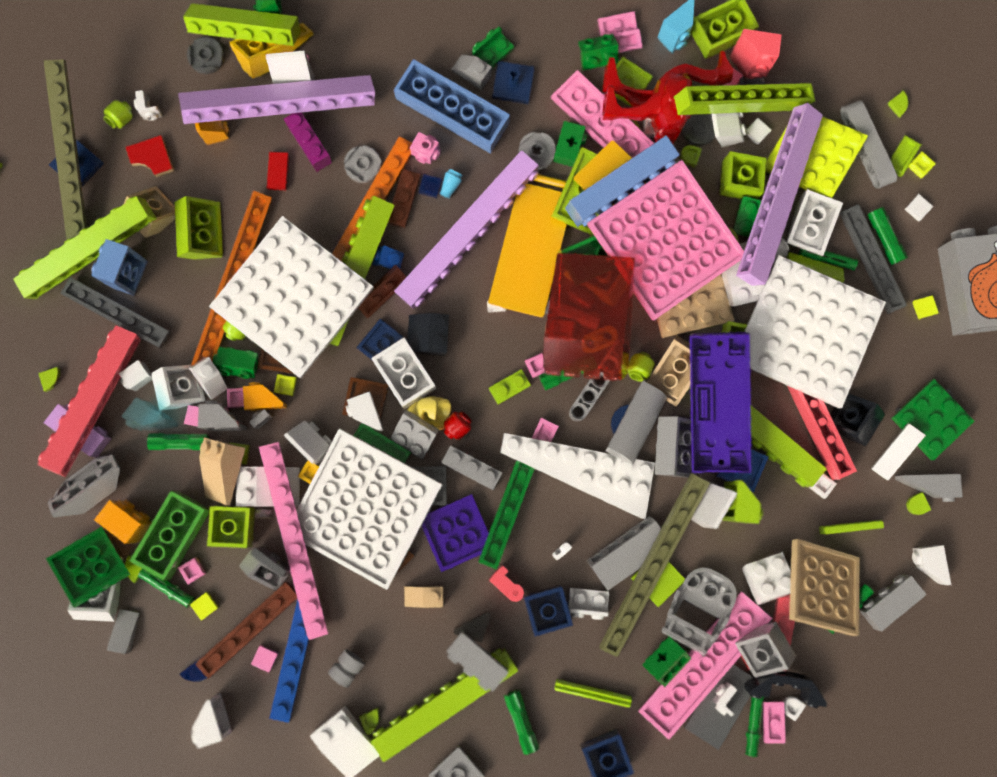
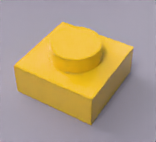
(308, 472)

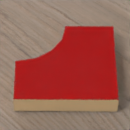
(151, 154)

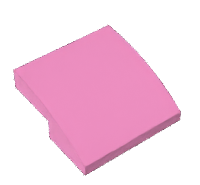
(624, 30)

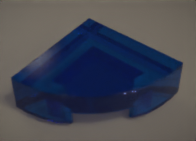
(193, 674)

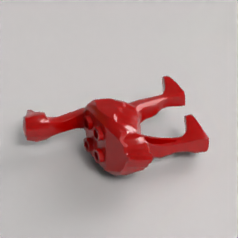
(660, 102)

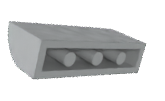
(637, 423)
(625, 553)

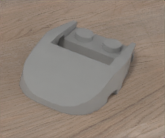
(710, 593)

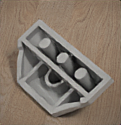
(85, 487)

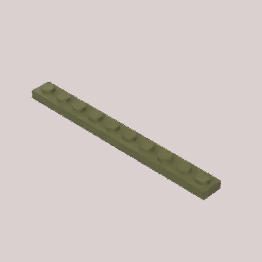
(65, 146)
(654, 565)

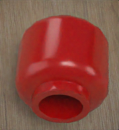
(457, 425)

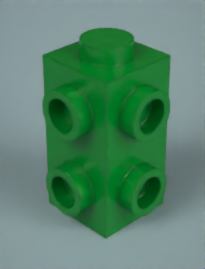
(236, 362)

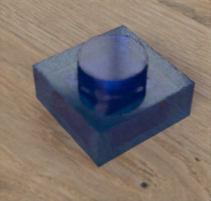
(430, 186)

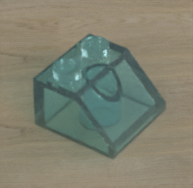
(146, 416)

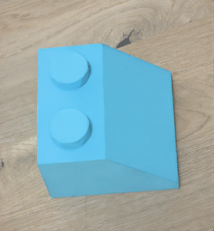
(677, 27)

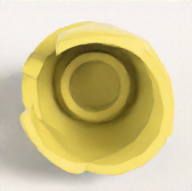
(432, 410)

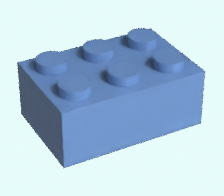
(119, 267)

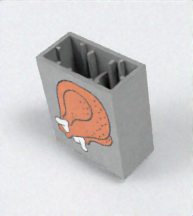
(970, 280)

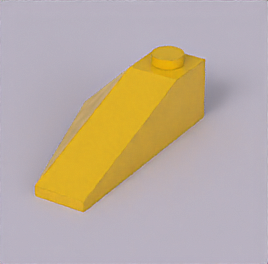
(253, 53)

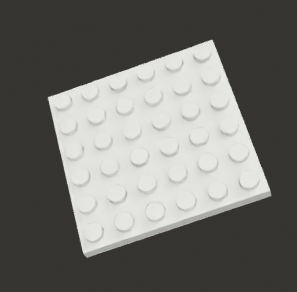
(291, 297)
(811, 331)
(365, 508)

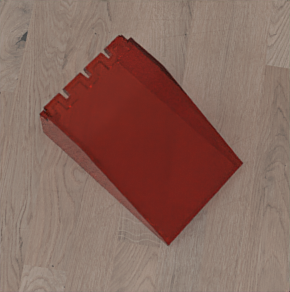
(589, 316)

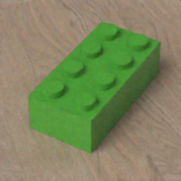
(170, 535)

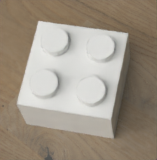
(768, 578)

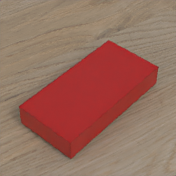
(277, 171)

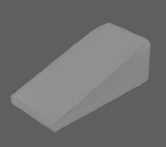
(123, 632)

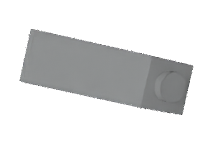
(937, 486)

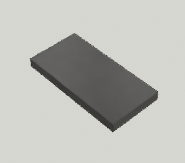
(707, 721)

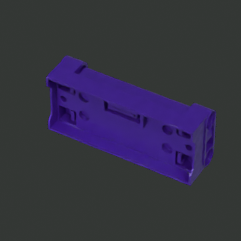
(720, 402)

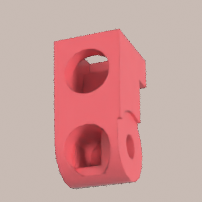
(511, 590)

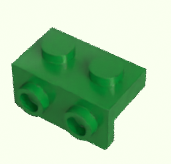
(597, 50)

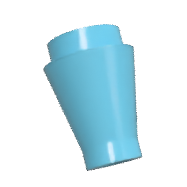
(450, 183)

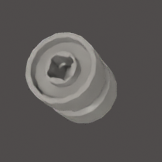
(348, 665)

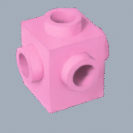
(425, 148)

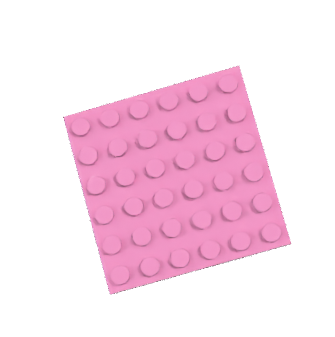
(672, 235)

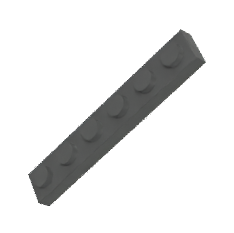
(872, 259)
(115, 312)

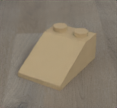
(673, 371)
(220, 469)

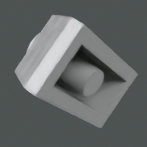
(473, 70)
(259, 572)

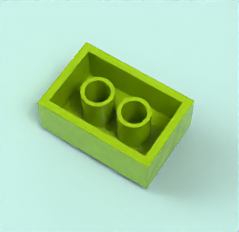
(722, 26)

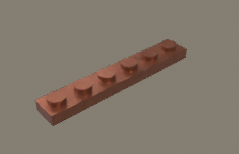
(247, 630)

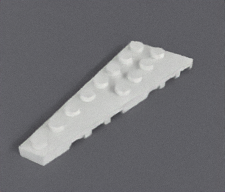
(587, 470)

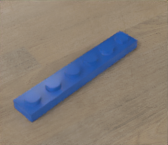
(291, 669)

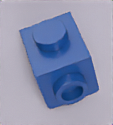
(387, 257)

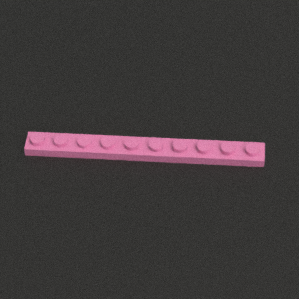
(293, 540)

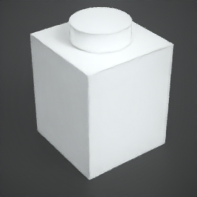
(135, 376)

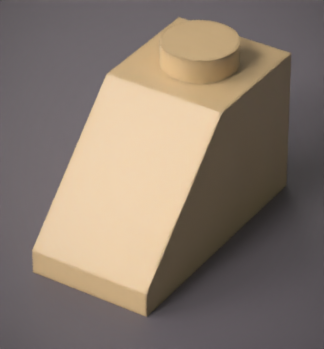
(424, 596)

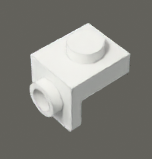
(143, 106)
(723, 695)

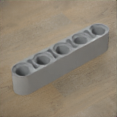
(873, 152)
(585, 405)

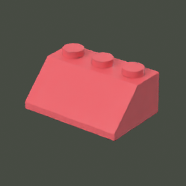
(756, 52)

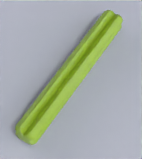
(593, 693)

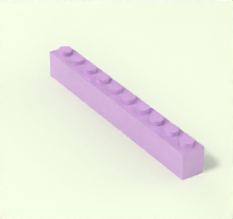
(276, 99)
(779, 195)
(467, 230)

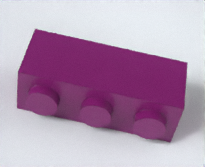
(308, 141)

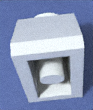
(208, 377)
(364, 411)
(932, 562)

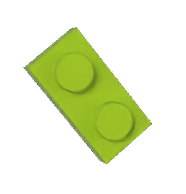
(509, 387)

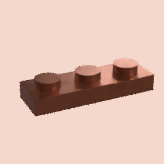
(404, 198)
(382, 291)

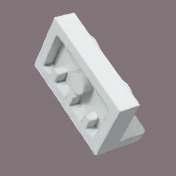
(588, 603)

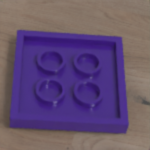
(455, 532)

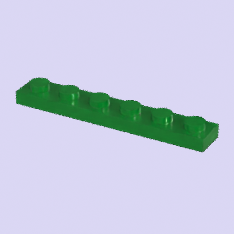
(506, 515)

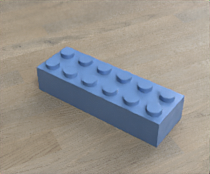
(452, 106)
(622, 181)

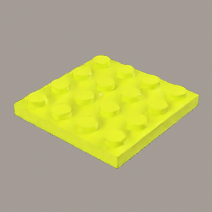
(829, 157)

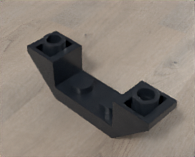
(762, 685)

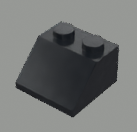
(428, 333)
(857, 419)

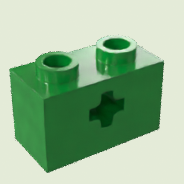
(569, 134)
(675, 661)

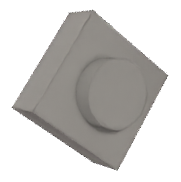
(260, 418)

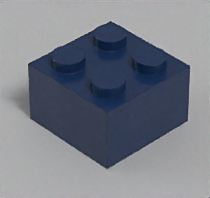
(548, 610)
(607, 756)

